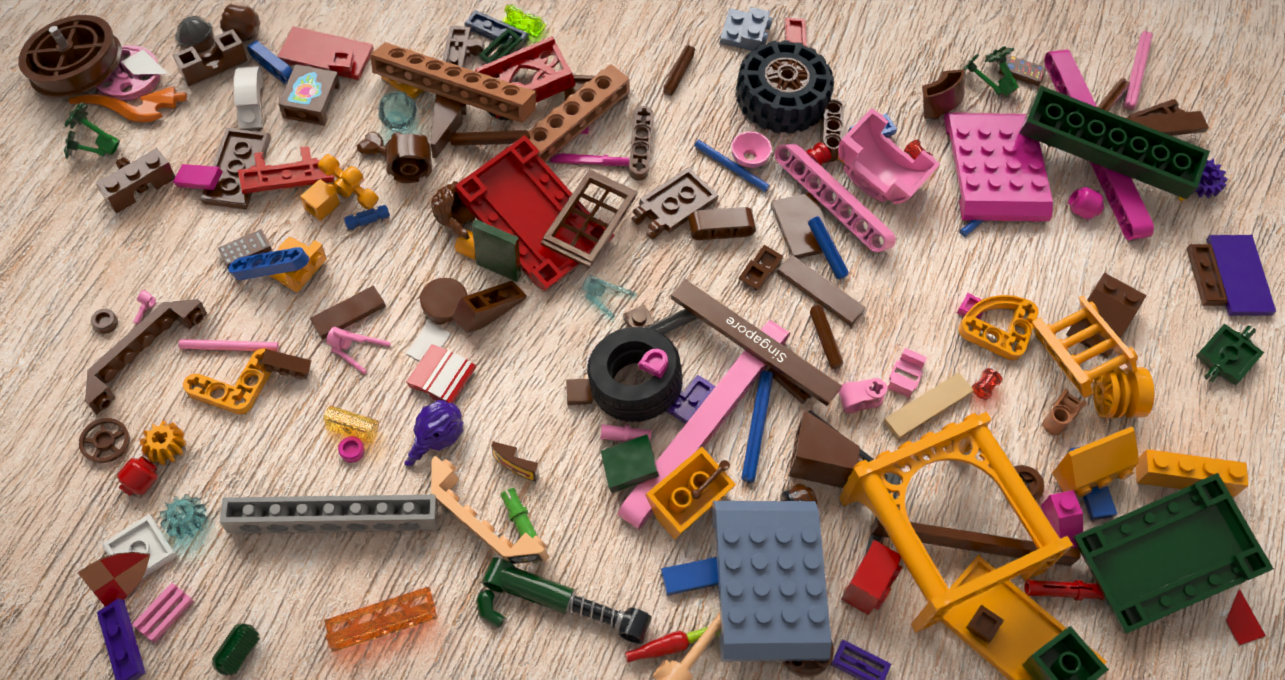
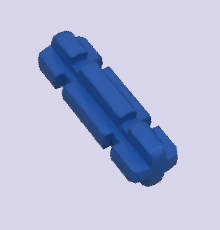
(366, 217)

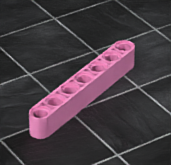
(843, 201)

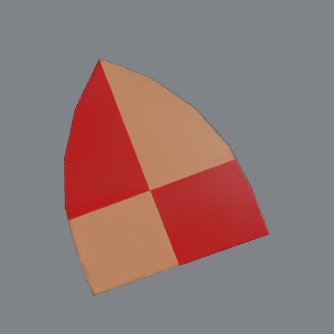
(115, 575)

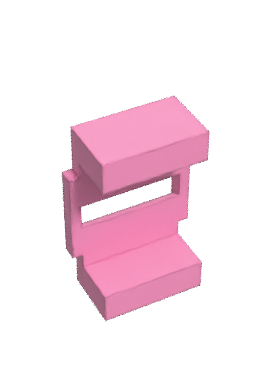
(911, 363)

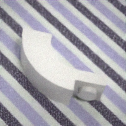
(247, 90)

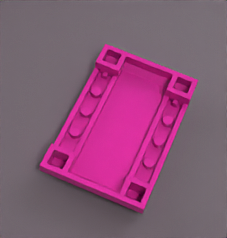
(998, 168)

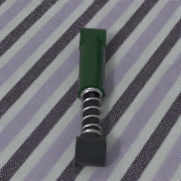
(505, 577)

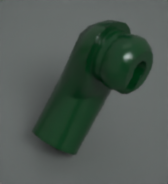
(485, 609)

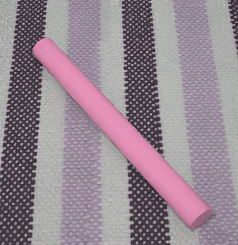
(227, 345)

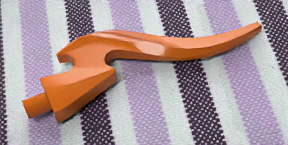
(145, 113)

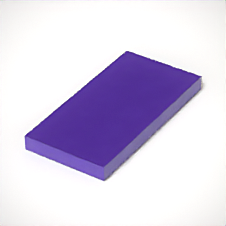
(1242, 275)

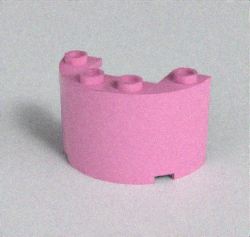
(881, 166)

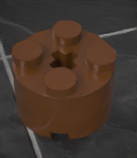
(408, 157)

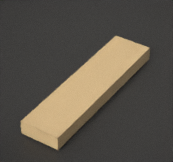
(928, 406)

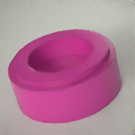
(351, 449)

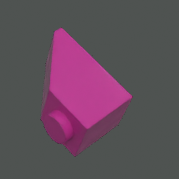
(1064, 514)

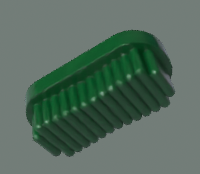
(235, 649)

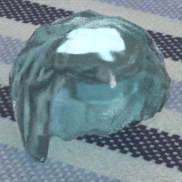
(397, 111)

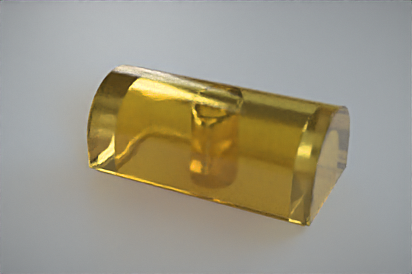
(350, 424)

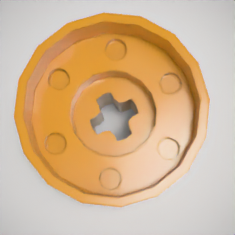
(1124, 393)

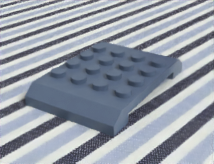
(771, 581)

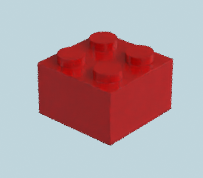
(873, 578)

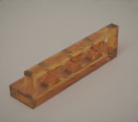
(382, 624)

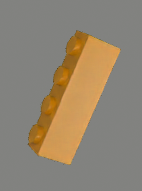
(1183, 470)

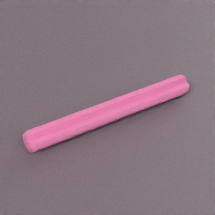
(1138, 70)

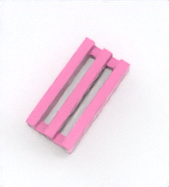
(156, 605)

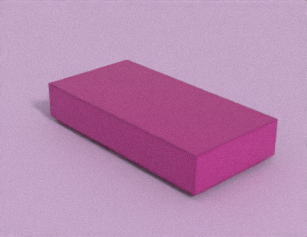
(198, 176)

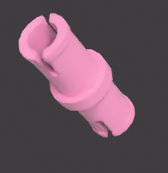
(623, 434)

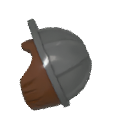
(195, 32)

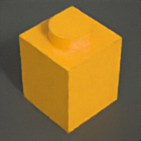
(320, 199)

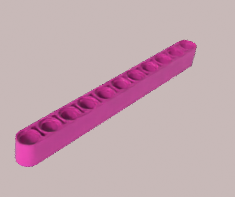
(1118, 188)

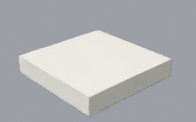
(144, 538)

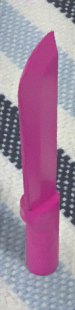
(566, 158)

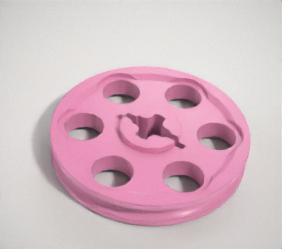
(122, 80)

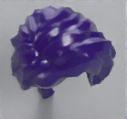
(435, 429)

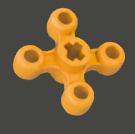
(348, 181)

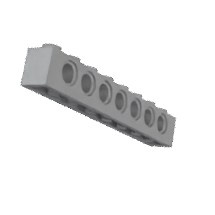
(329, 513)

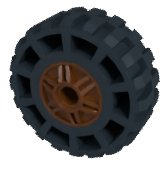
(784, 86)

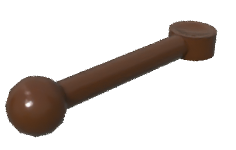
(723, 466)

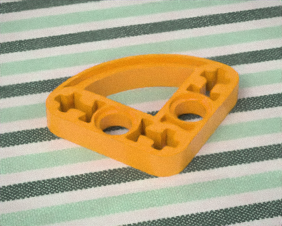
(1004, 339)

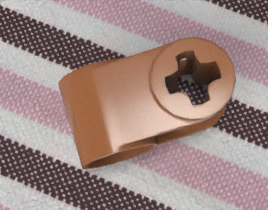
(1064, 410)

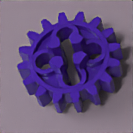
(1213, 183)

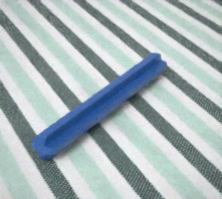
(757, 426)

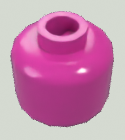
(1086, 203)

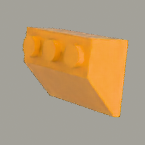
(1098, 463)
(672, 496)

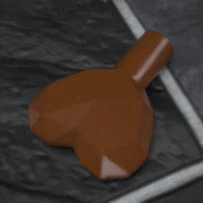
(372, 144)

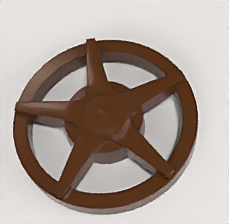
(104, 440)

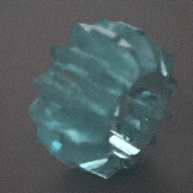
(181, 526)

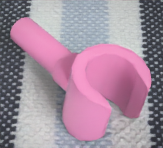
(147, 301)

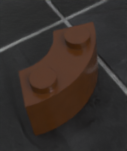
(943, 94)

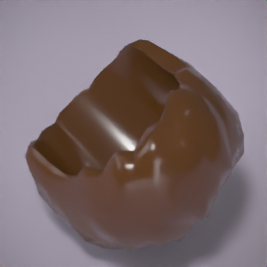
(240, 19)

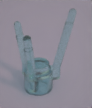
(596, 287)

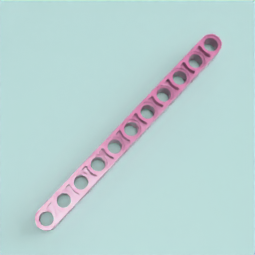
(701, 425)

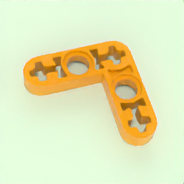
(231, 392)

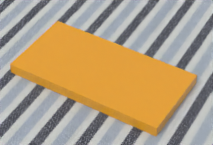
(1021, 634)

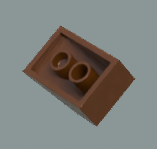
(1116, 305)

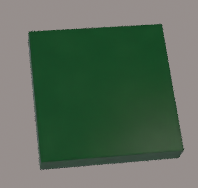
(629, 463)

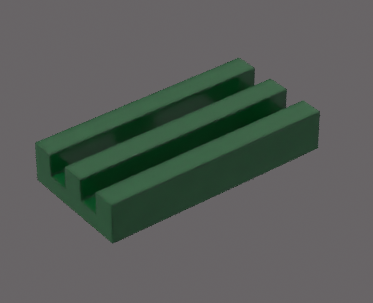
(509, 47)

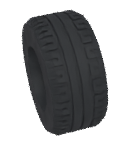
(638, 401)

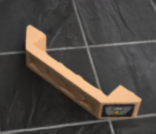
(523, 551)

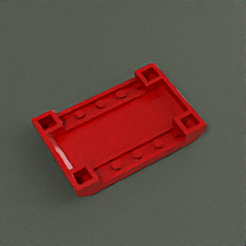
(524, 199)

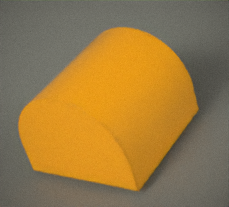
(465, 246)

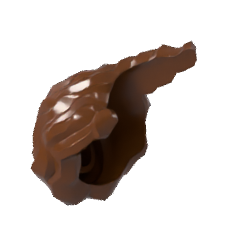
(451, 211)

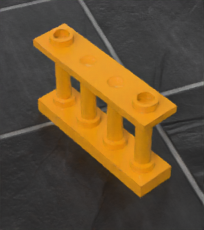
(1071, 363)

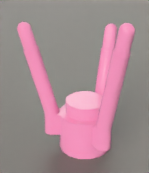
(342, 339)

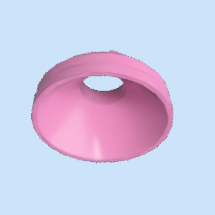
(751, 143)

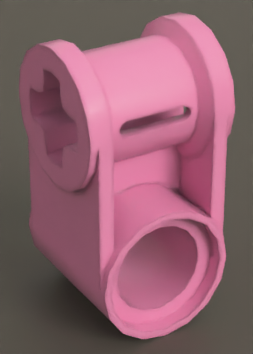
(861, 394)

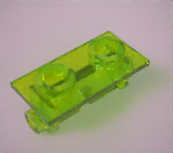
(524, 21)

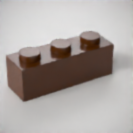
(285, 364)

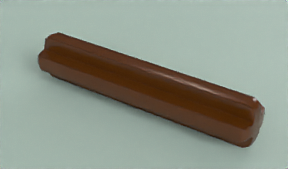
(679, 70)
(826, 337)

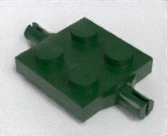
(1230, 354)

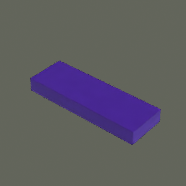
(120, 641)

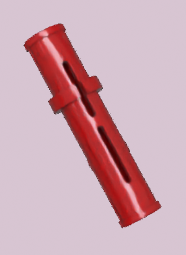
(1075, 589)

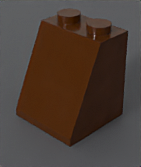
(822, 453)

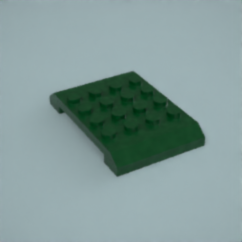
(1172, 553)

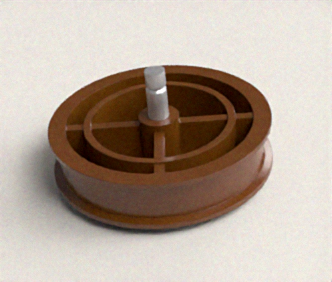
(70, 56)

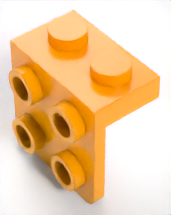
(297, 279)

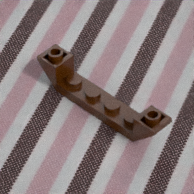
(98, 394)

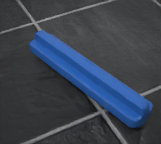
(828, 248)

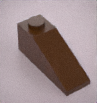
(446, 120)
(485, 306)

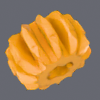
(153, 443)

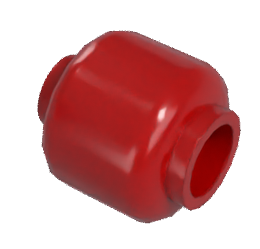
(137, 476)

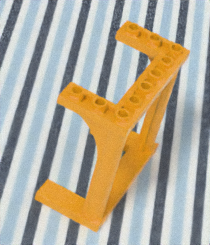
(870, 488)

